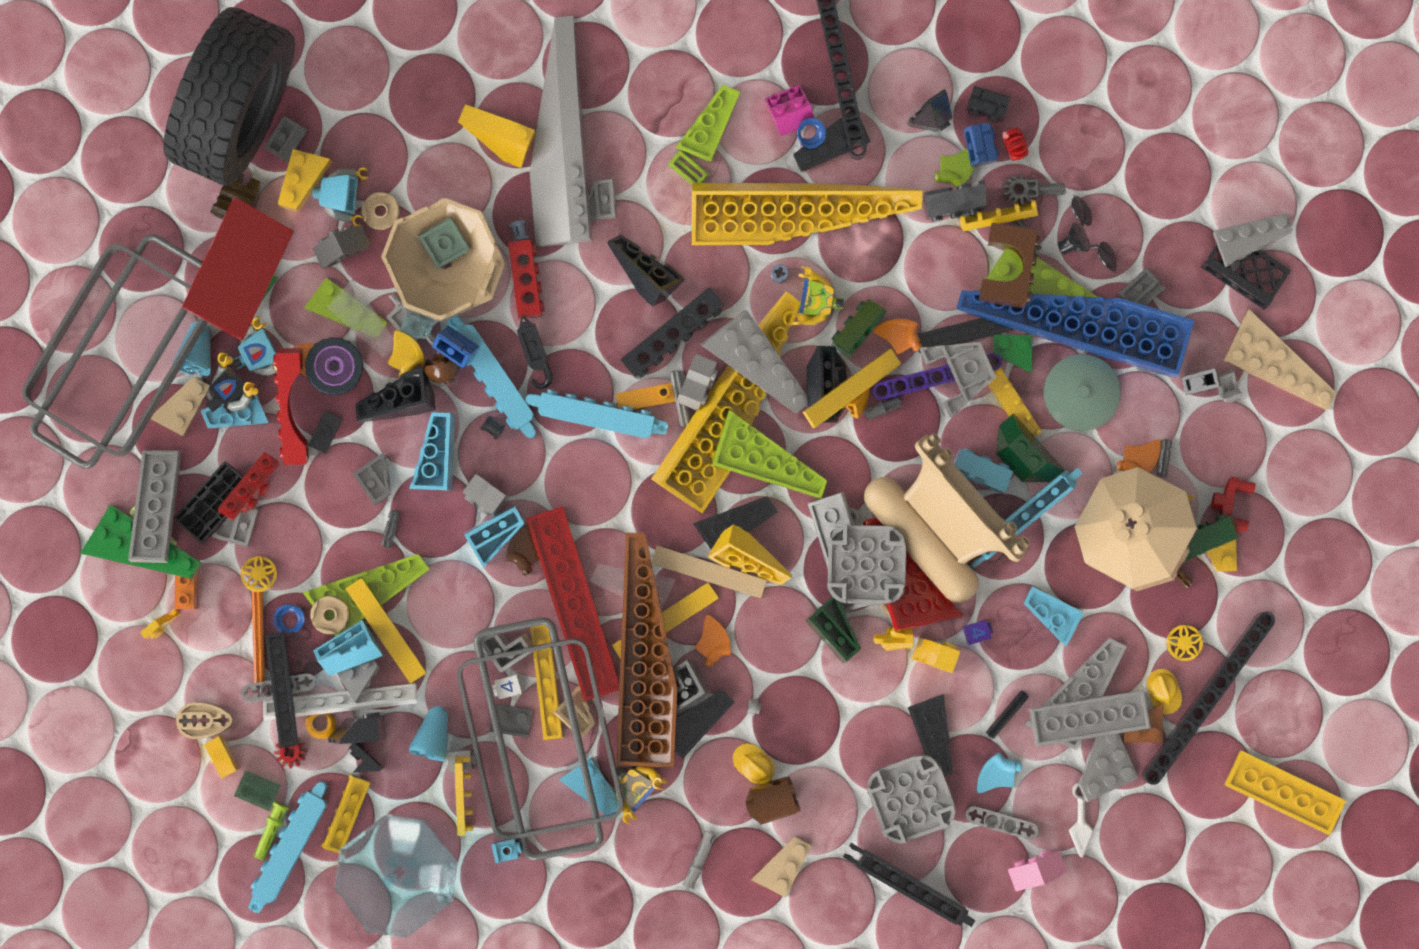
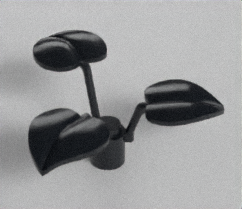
(1078, 239)

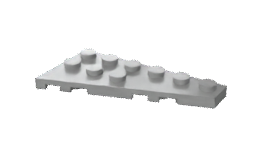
(751, 354)
(1089, 680)

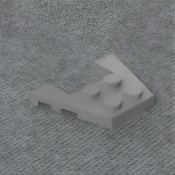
(968, 367)

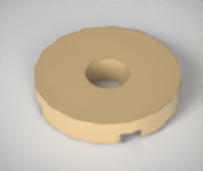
(369, 211)
(318, 615)

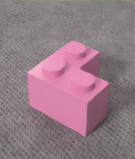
(1037, 870)

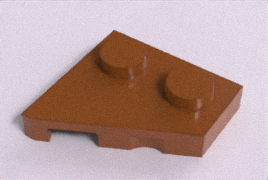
(1150, 735)

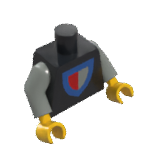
(229, 389)

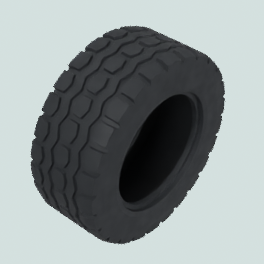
(228, 95)

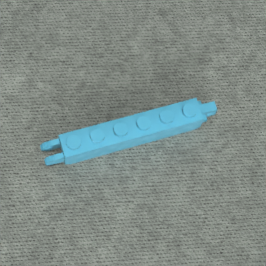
(497, 382)
(597, 415)
(1038, 505)
(289, 848)

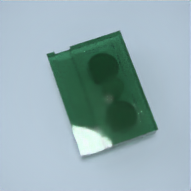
(257, 790)

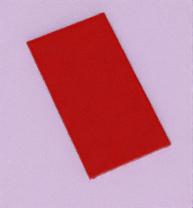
(237, 268)

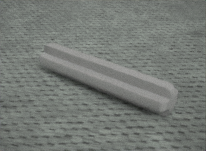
(677, 386)

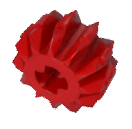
(1015, 144)
(291, 759)

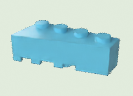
(436, 455)

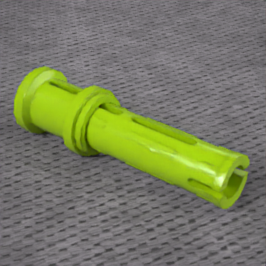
(273, 822)

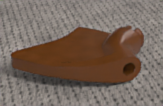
(522, 551)

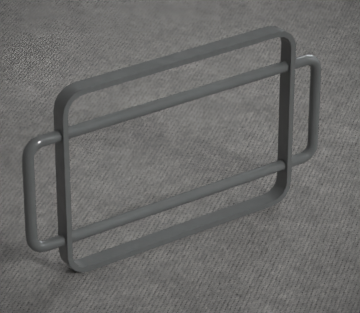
(63, 327)
(521, 833)

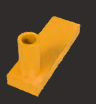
(646, 396)

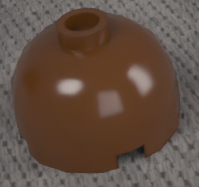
(440, 369)

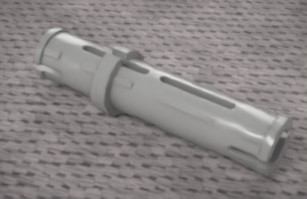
(701, 855)

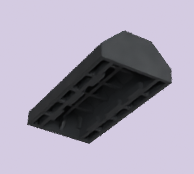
(201, 512)

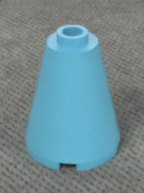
(200, 356)
(432, 735)

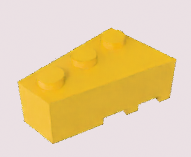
(301, 177)

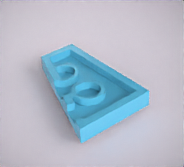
(252, 415)
(1054, 614)
(604, 794)

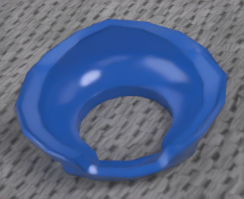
(819, 137)
(278, 618)

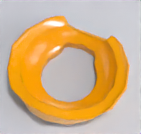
(330, 729)

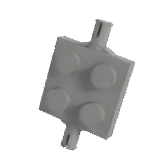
(398, 315)

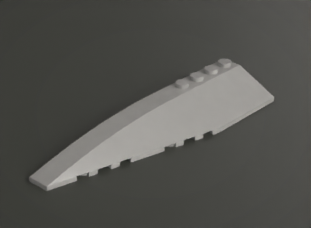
(559, 154)

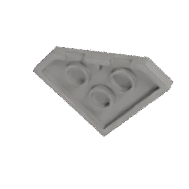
(1106, 767)

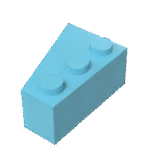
(983, 470)
(348, 649)

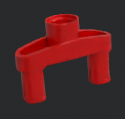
(1225, 500)

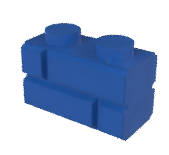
(981, 144)
(455, 346)

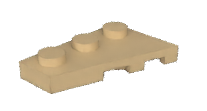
(182, 406)
(783, 867)

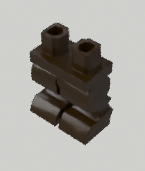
(247, 194)

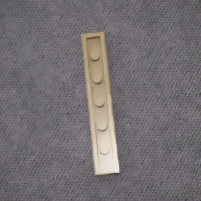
(708, 572)

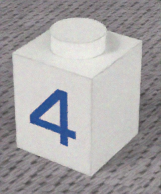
(507, 687)

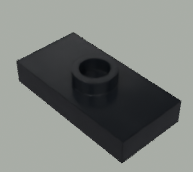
(325, 432)

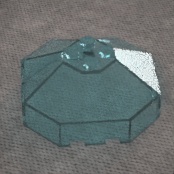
(373, 888)

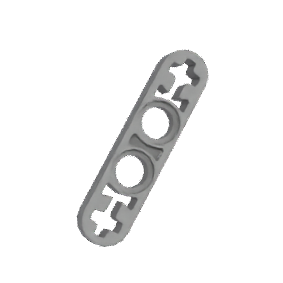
(255, 697)
(1000, 825)

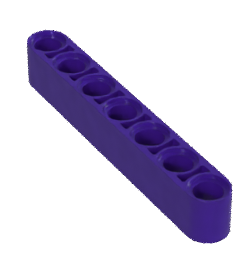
(926, 375)

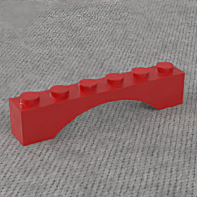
(294, 444)

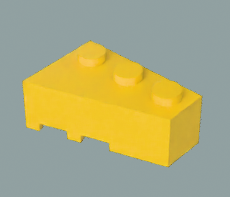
(937, 655)

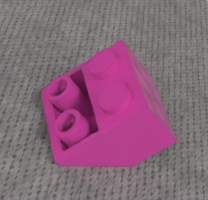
(789, 109)

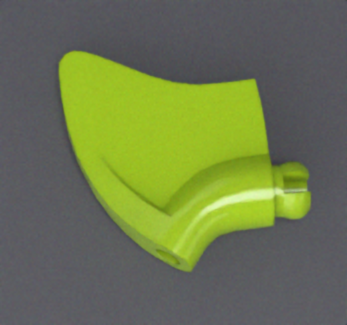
(954, 169)

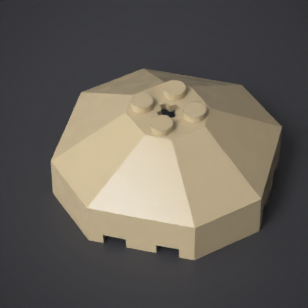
(442, 291)
(1156, 544)

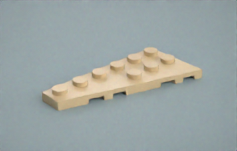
(1266, 356)

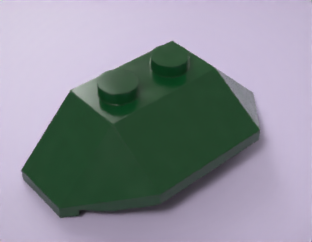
(1024, 453)

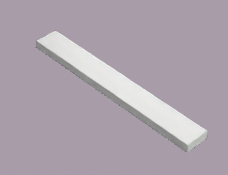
(343, 701)

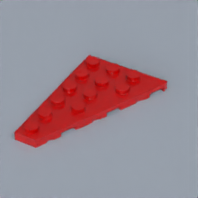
(921, 601)

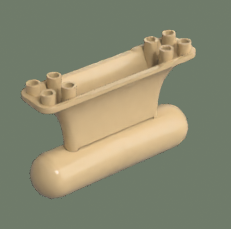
(943, 521)

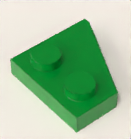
(1014, 349)

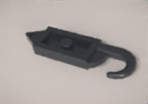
(534, 351)

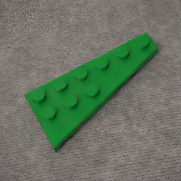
(113, 539)

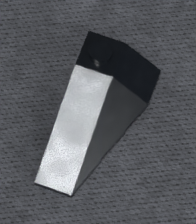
(933, 114)
(648, 276)
(402, 398)

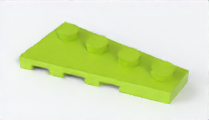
(709, 127)
(323, 297)

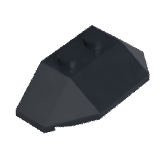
(825, 373)

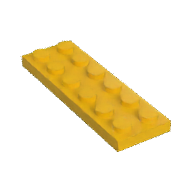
(1284, 792)

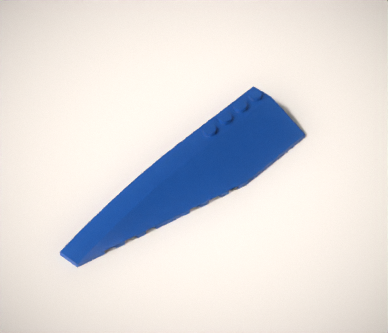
(1097, 326)

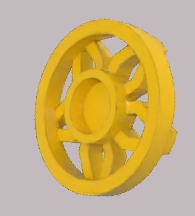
(258, 574)
(1184, 642)

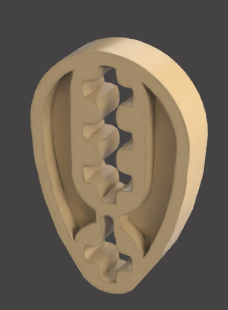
(200, 709)

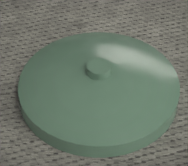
(1081, 392)

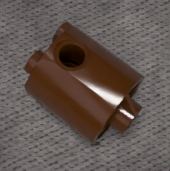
(772, 800)

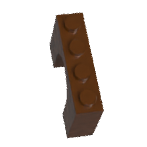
(1023, 242)

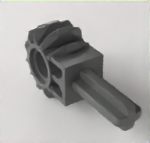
(1030, 188)

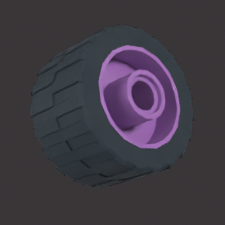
(334, 366)

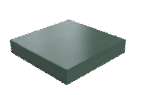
(444, 242)

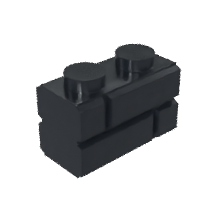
(987, 104)

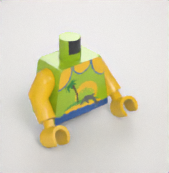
(816, 299)

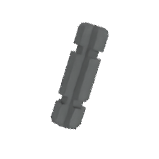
(1164, 458)
(390, 529)

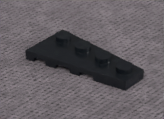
(832, 147)
(745, 516)
(699, 720)
(931, 727)

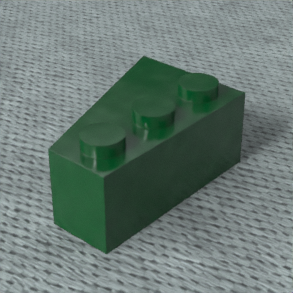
(1213, 535)
(834, 629)

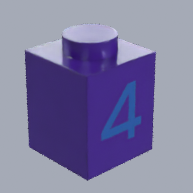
(977, 632)

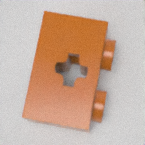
(186, 592)

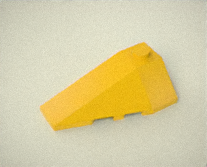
(502, 136)
(743, 551)

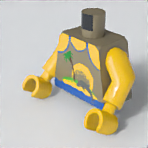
(636, 787)

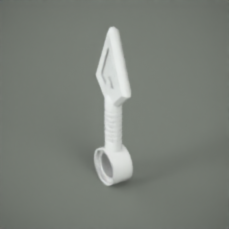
(1081, 831)

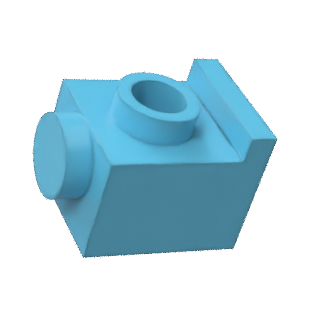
(500, 856)

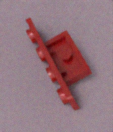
(250, 488)

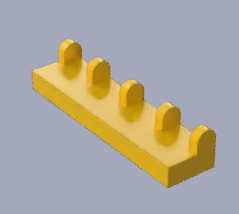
(998, 216)
(1011, 402)
(461, 811)
(346, 814)

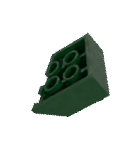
(858, 327)

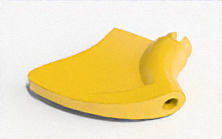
(405, 353)

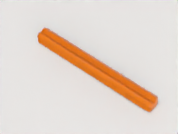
(258, 637)

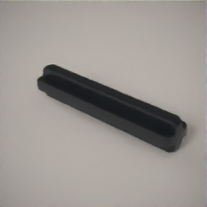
(1007, 714)

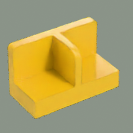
(221, 756)

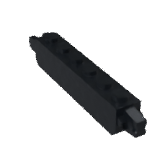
(910, 886)

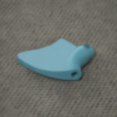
(997, 773)

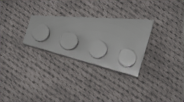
(1246, 238)

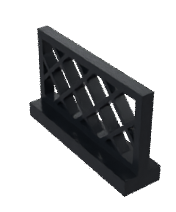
(1241, 284)

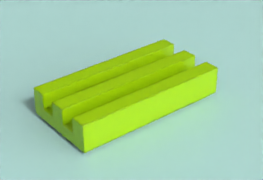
(691, 162)

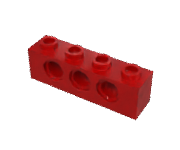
(516, 250)

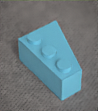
(492, 534)

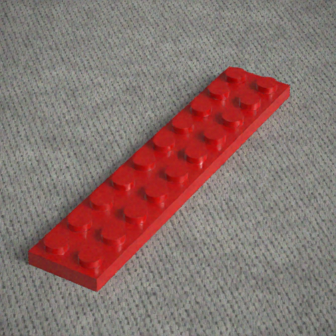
(572, 600)

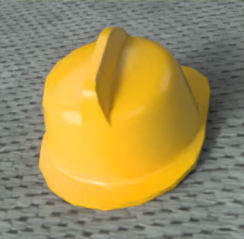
(1164, 690)
(753, 763)

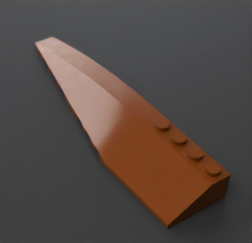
(646, 670)

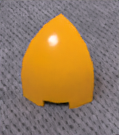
(858, 404)

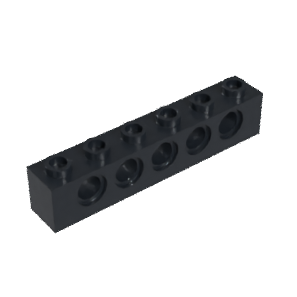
(706, 298)

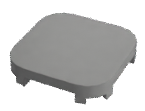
(866, 564)
(911, 798)

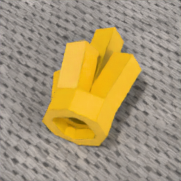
(895, 640)

